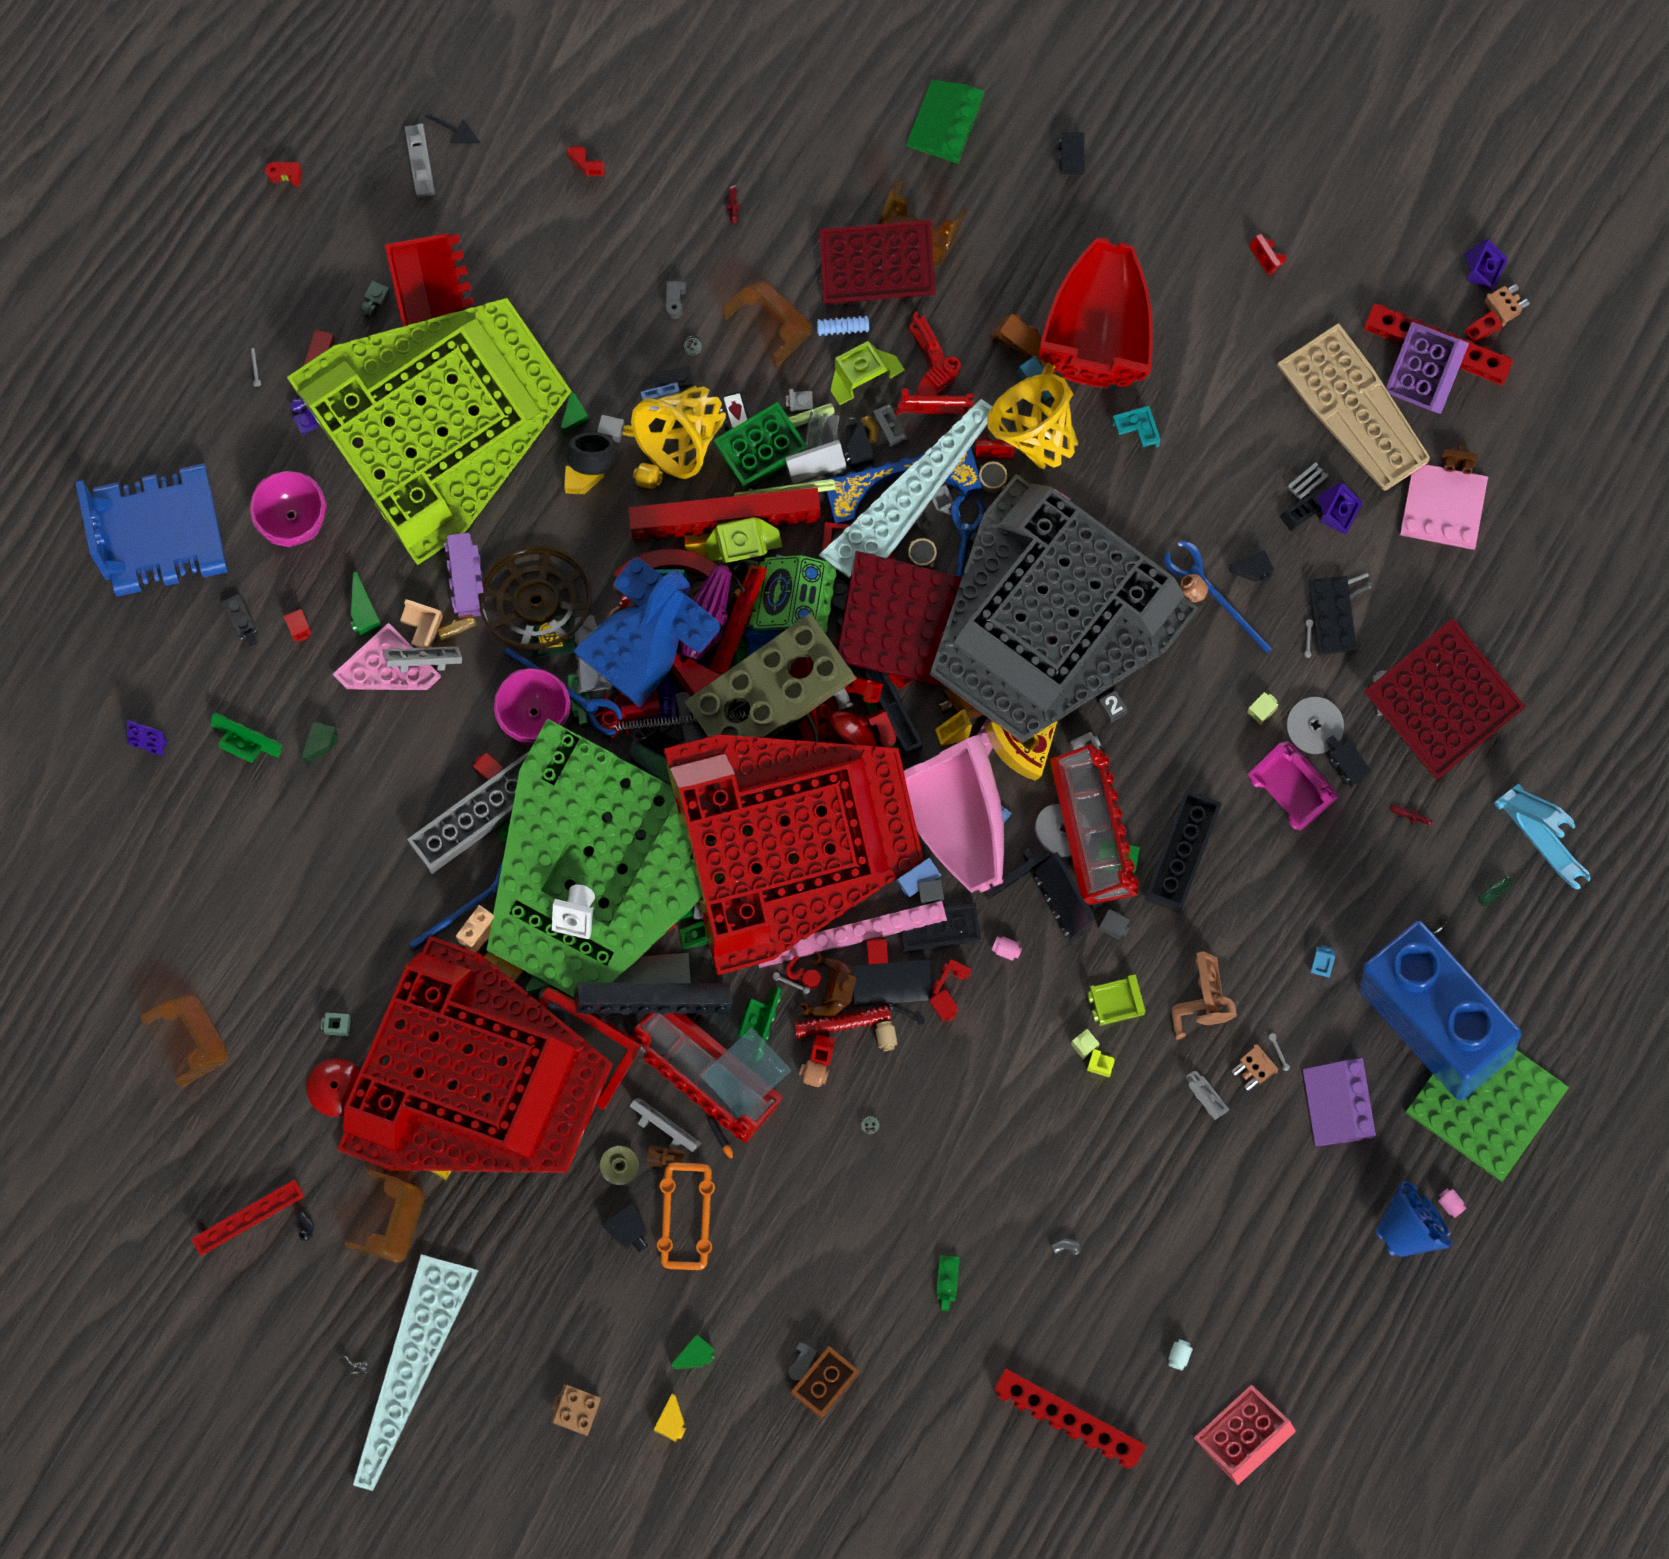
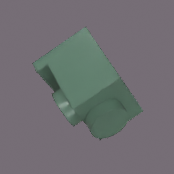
(331, 1018)

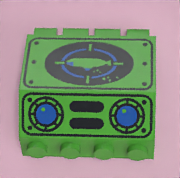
(792, 591)

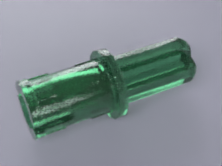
(1495, 891)

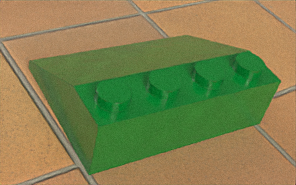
(946, 119)
(760, 446)

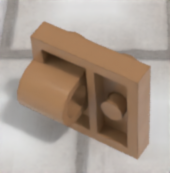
(575, 1410)

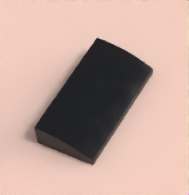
(892, 983)

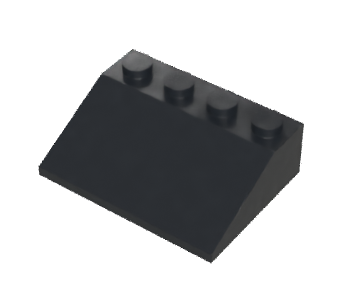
(1064, 897)

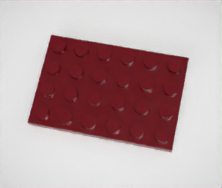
(877, 262)

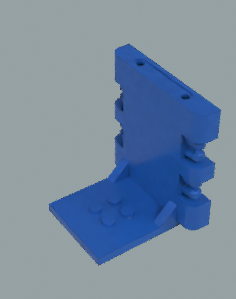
(153, 529)

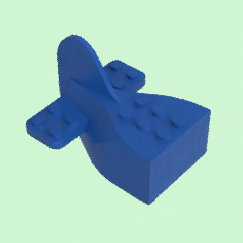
(641, 642)

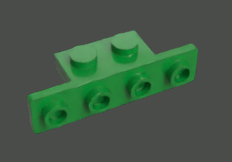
(242, 740)
(760, 1015)

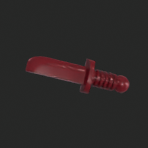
(733, 206)
(1411, 815)

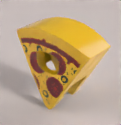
(1025, 757)

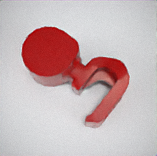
(810, 978)

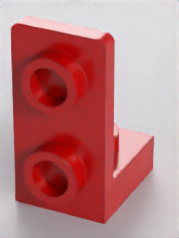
(959, 971)

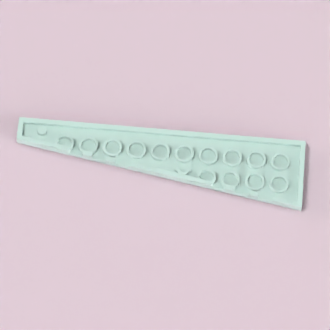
(897, 509)
(426, 1322)

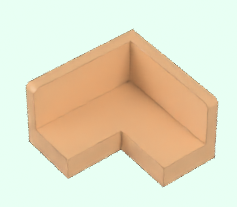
(425, 620)

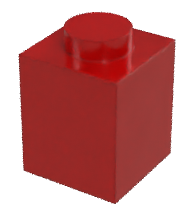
(298, 625)
(487, 767)
(877, 951)
(944, 1006)
(823, 1049)

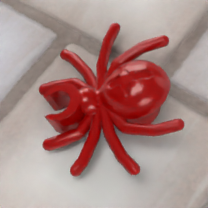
(610, 718)

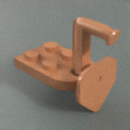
(1212, 994)

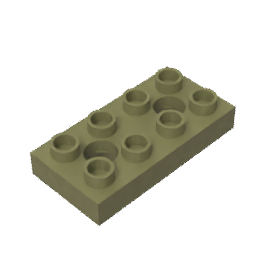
(768, 686)

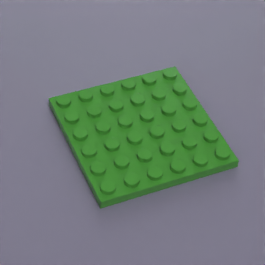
(1496, 1118)

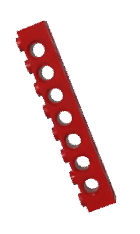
(1477, 367)
(1116, 1437)

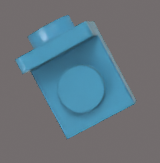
(1323, 961)

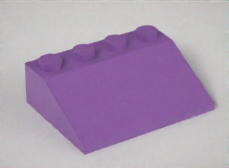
(1426, 367)
(1339, 1102)

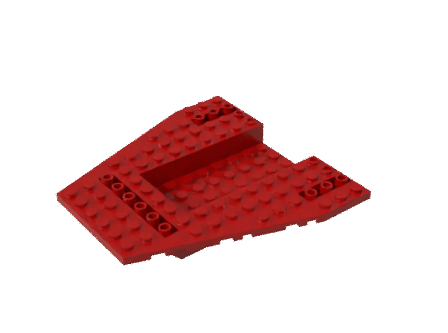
(753, 782)
(422, 1125)

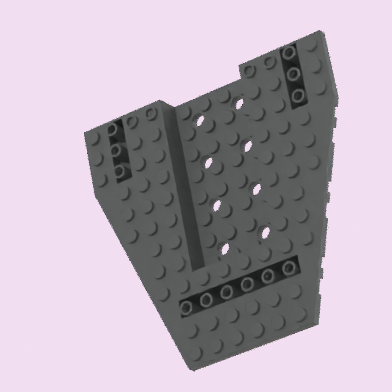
(1006, 663)

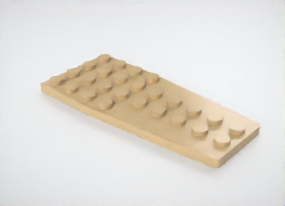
(1355, 406)

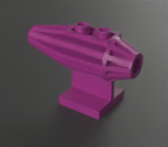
(713, 599)

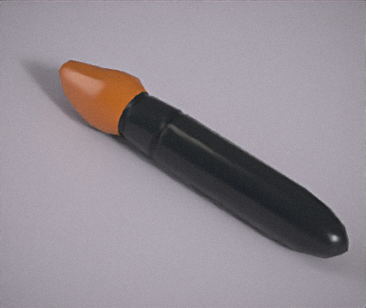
(720, 1137)

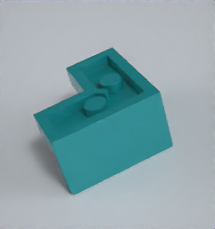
(1139, 420)

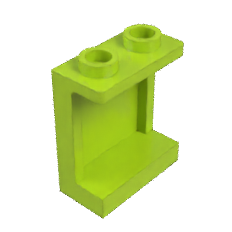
(1116, 1001)

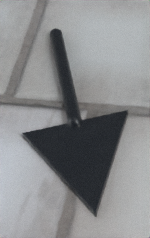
(462, 134)

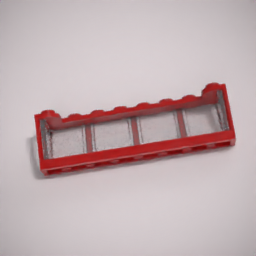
(1094, 825)
(682, 1055)

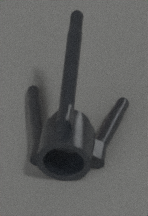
(740, 568)

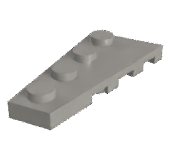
(588, 678)

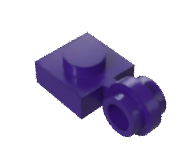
(304, 420)

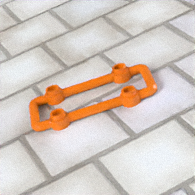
(703, 1246)

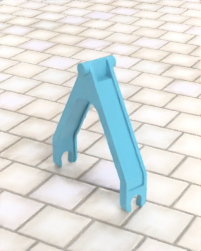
(1540, 824)

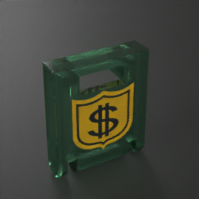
(559, 649)

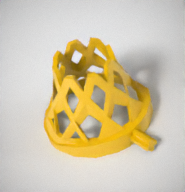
(1058, 414)
(653, 442)

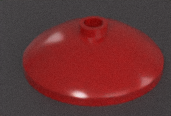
(852, 728)
(319, 1090)

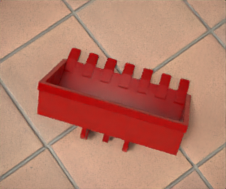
(427, 278)

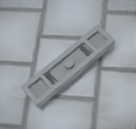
(419, 160)
(422, 656)
(650, 1114)

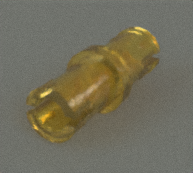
(457, 627)

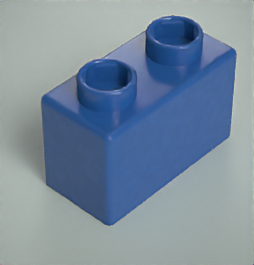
(1439, 1010)

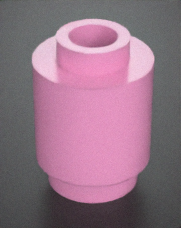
(1007, 948)
(1451, 1202)

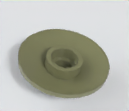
(617, 1155)

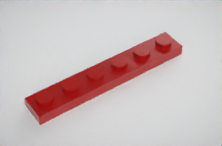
(738, 619)
(247, 1217)

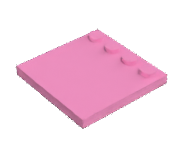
(1444, 506)

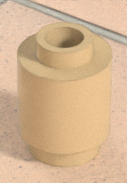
(886, 1036)

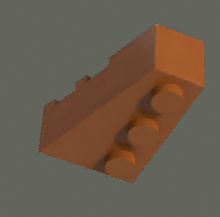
(1018, 336)

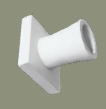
(576, 914)

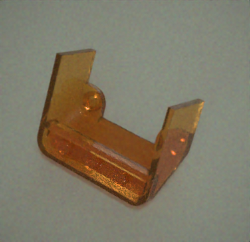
(896, 212)
(795, 325)
(211, 1049)
(402, 1223)

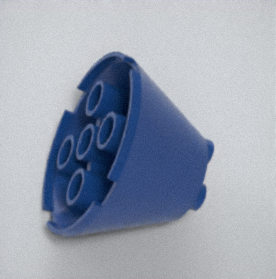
(1412, 1224)

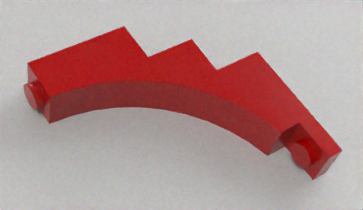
(692, 675)

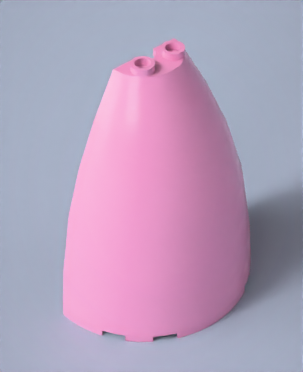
(960, 813)

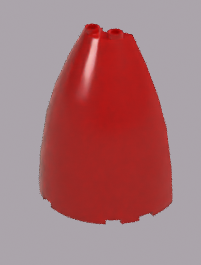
(1101, 319)

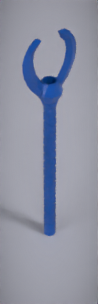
(965, 530)
(1198, 569)
(589, 706)
(458, 913)

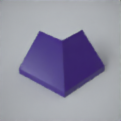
(1485, 264)
(1339, 507)

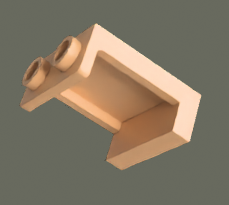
(476, 930)

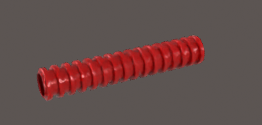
(842, 1022)

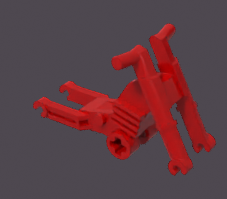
(935, 379)

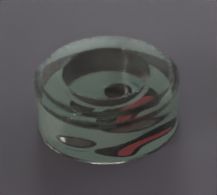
(693, 345)
(870, 1125)

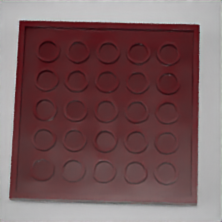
(895, 616)
(1444, 699)

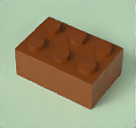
(825, 1382)

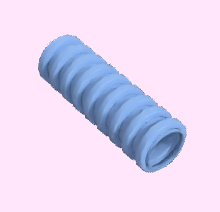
(842, 325)

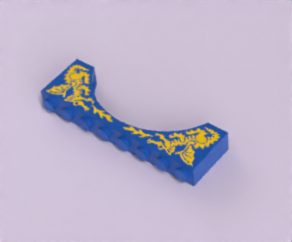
(855, 487)

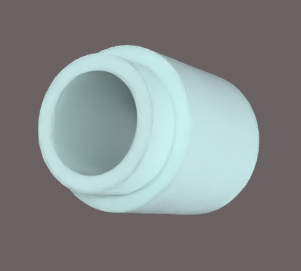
(1180, 1355)

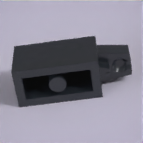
(1347, 761)

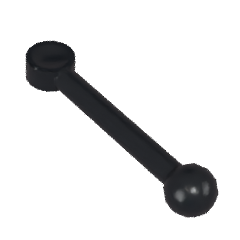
(920, 1020)

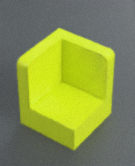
(1100, 1064)

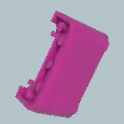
(1294, 784)

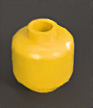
(648, 476)

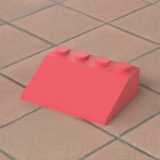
(1245, 1434)

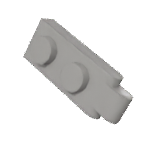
(1207, 1095)

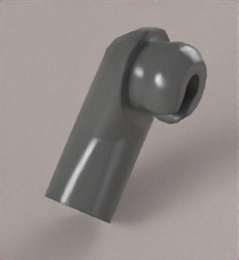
(1066, 1243)

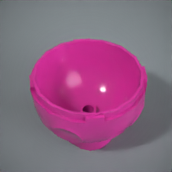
(286, 495)
(530, 691)

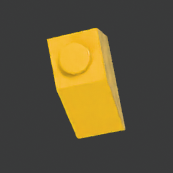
(671, 1421)

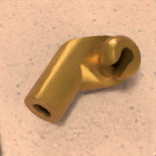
(872, 426)

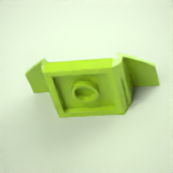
(859, 367)
(742, 540)

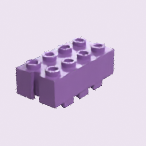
(465, 574)

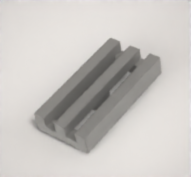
(1324, 476)

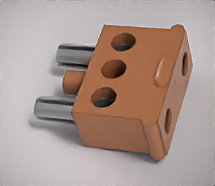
(1504, 304)
(1262, 1061)

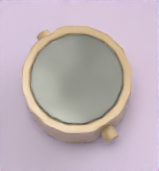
(993, 477)
(922, 553)

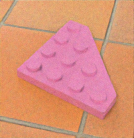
(369, 671)

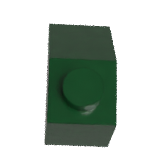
(319, 741)

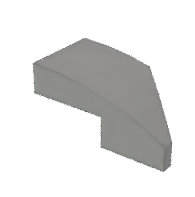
(943, 501)

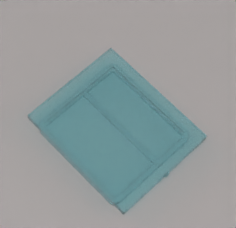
(746, 1073)

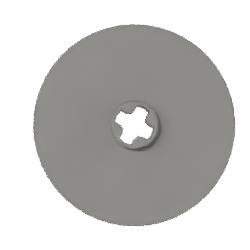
(1306, 713)
(1048, 831)

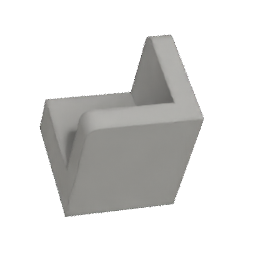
(611, 427)

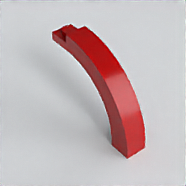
(675, 560)

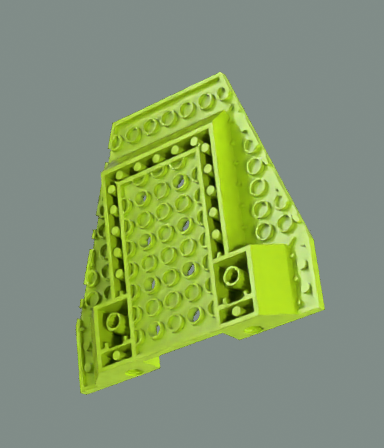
(453, 475)

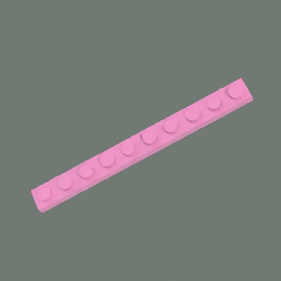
(864, 931)

